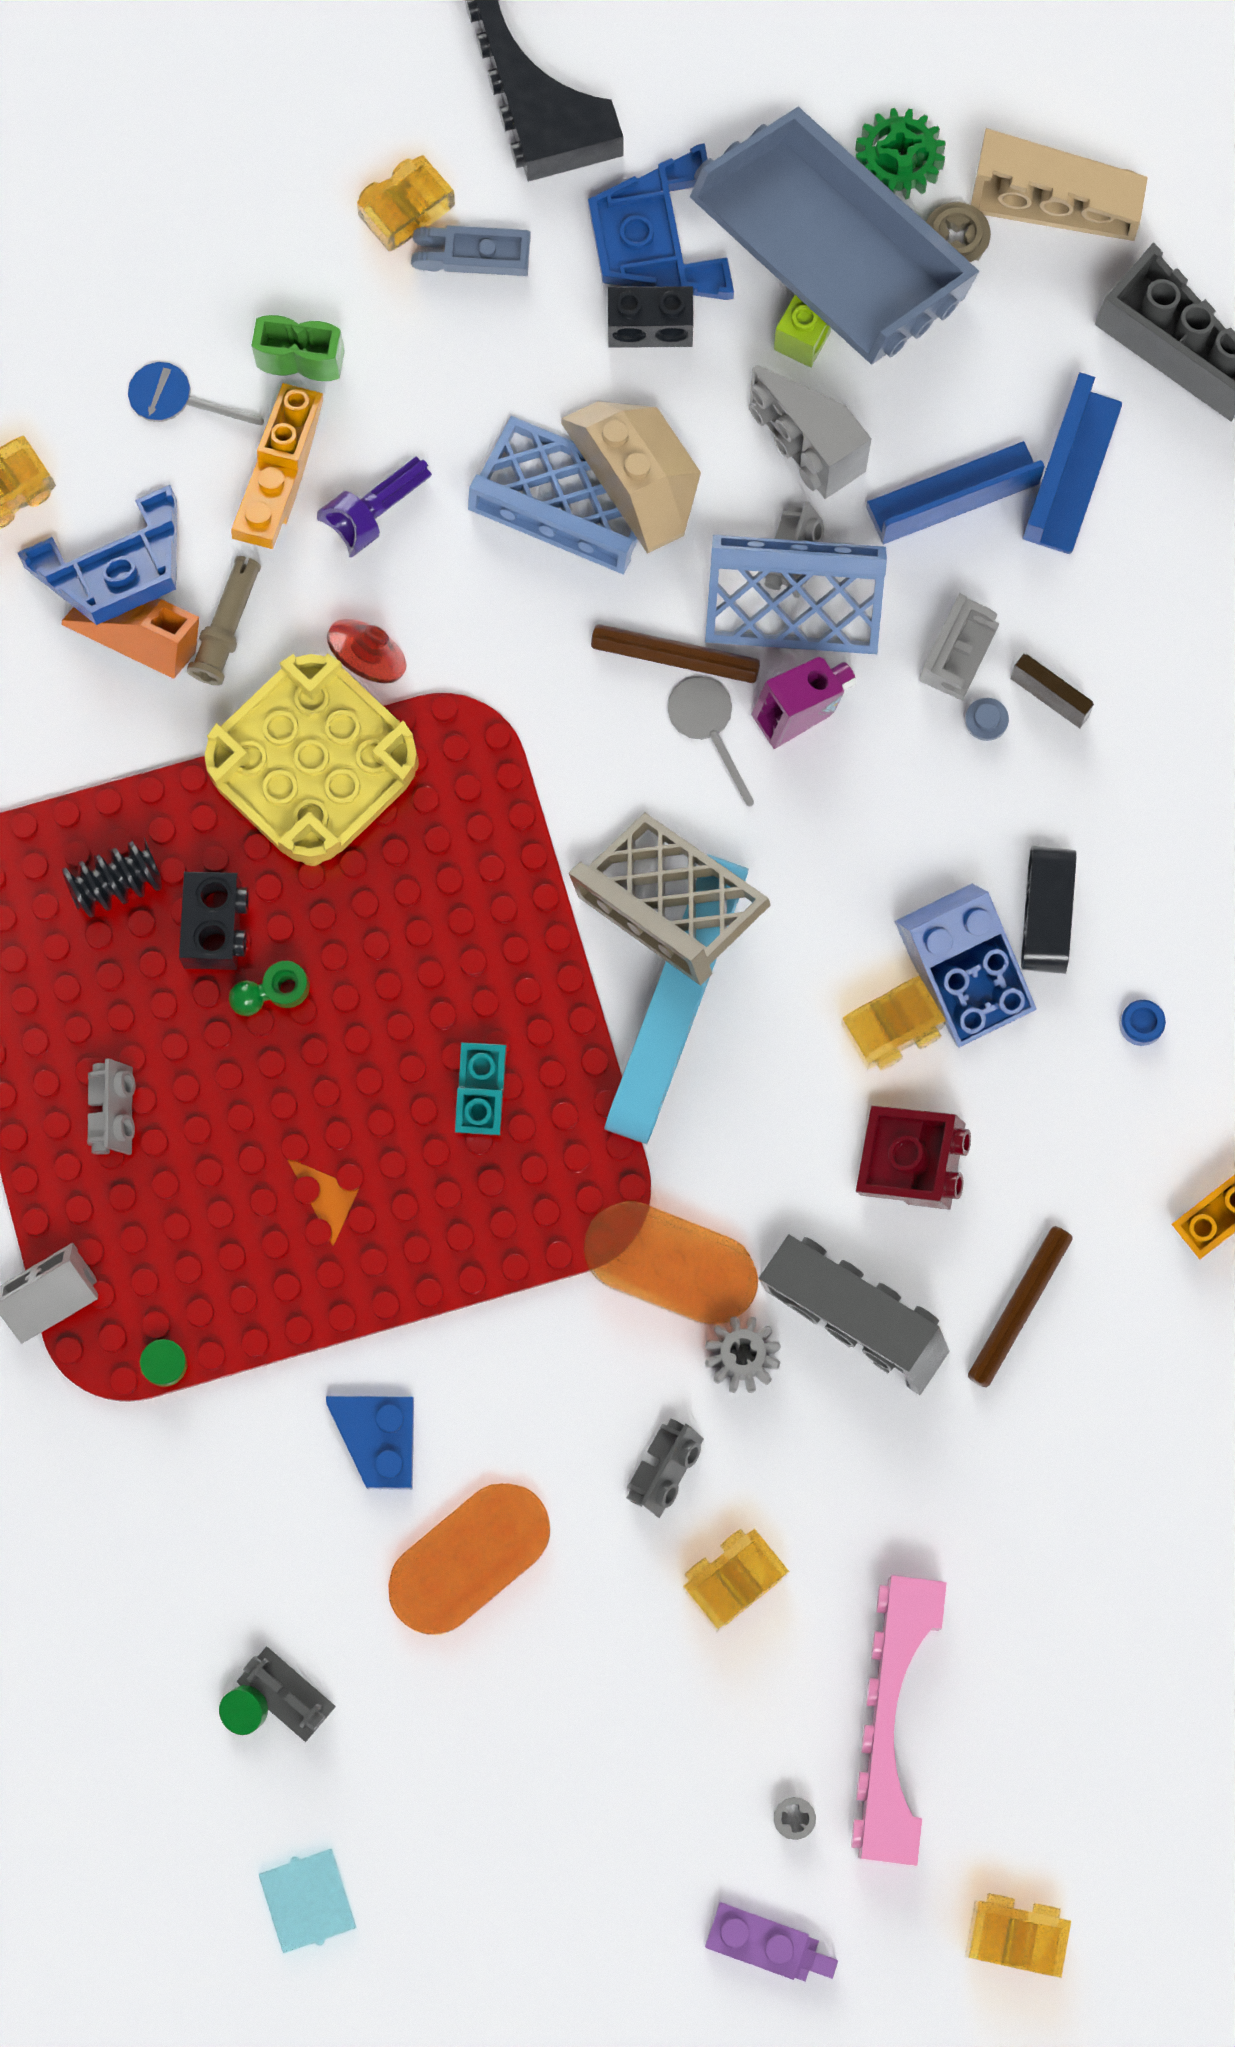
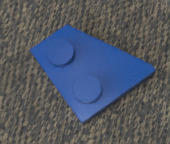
(378, 1437)

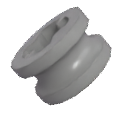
(803, 1807)

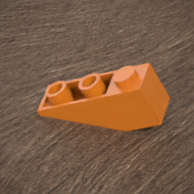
(151, 634)

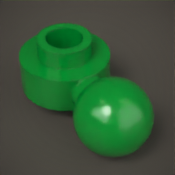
(248, 997)

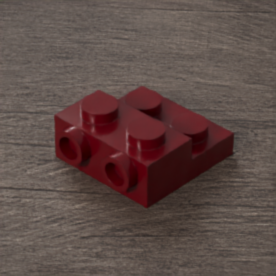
(913, 1157)

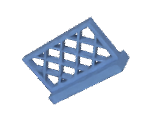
(545, 519)
(796, 558)

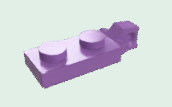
(767, 1944)

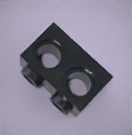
(650, 317)
(202, 921)

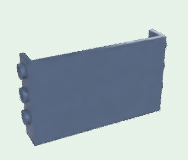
(834, 234)

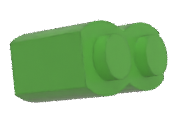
(305, 348)

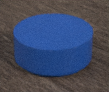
(1142, 1022)

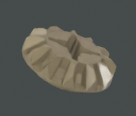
(959, 217)

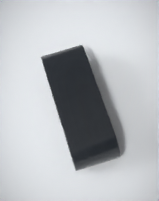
(1048, 910)

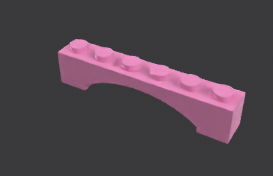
(887, 1825)

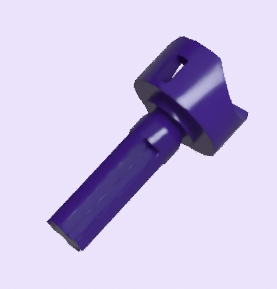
(356, 517)

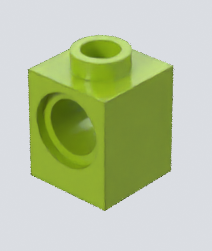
(801, 333)

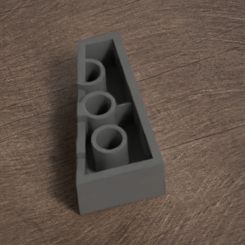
(1172, 330)
(856, 1310)

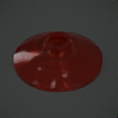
(366, 650)

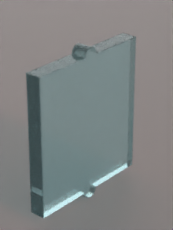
(307, 1901)

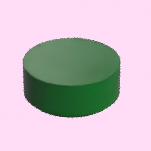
(163, 1362)
(243, 1710)

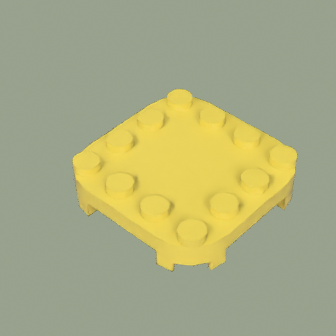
(311, 758)

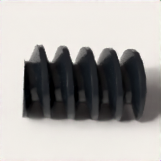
(113, 878)

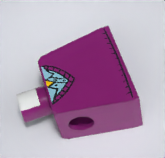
(800, 699)

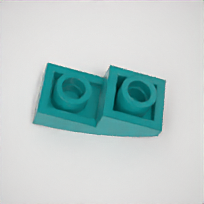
(480, 1088)

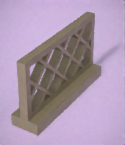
(651, 927)

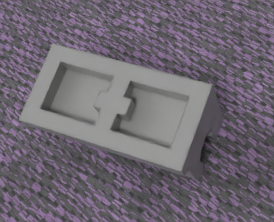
(960, 647)
(47, 1293)

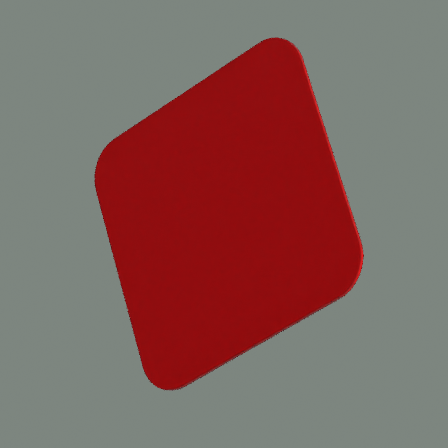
(412, 941)

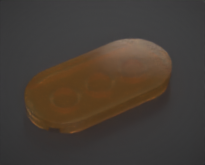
(670, 1263)
(469, 1558)

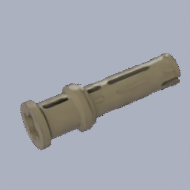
(219, 637)

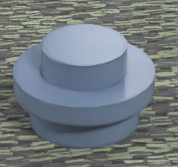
(986, 719)

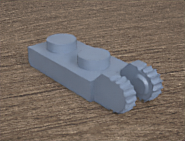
(473, 250)

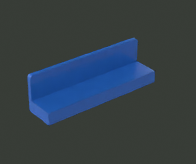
(1073, 468)
(954, 492)

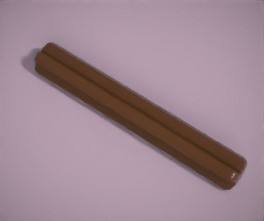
(675, 653)
(1020, 1306)

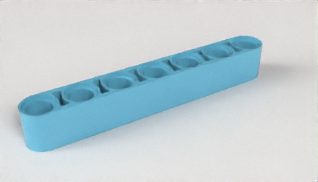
(664, 1030)

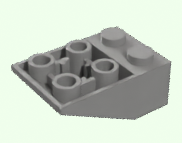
(811, 430)

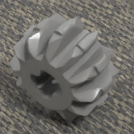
(728, 1360)

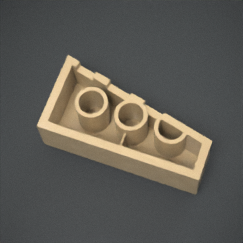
(1056, 188)

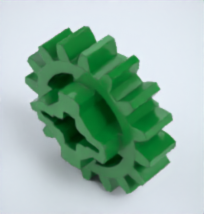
(915, 144)

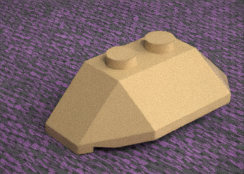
(638, 467)

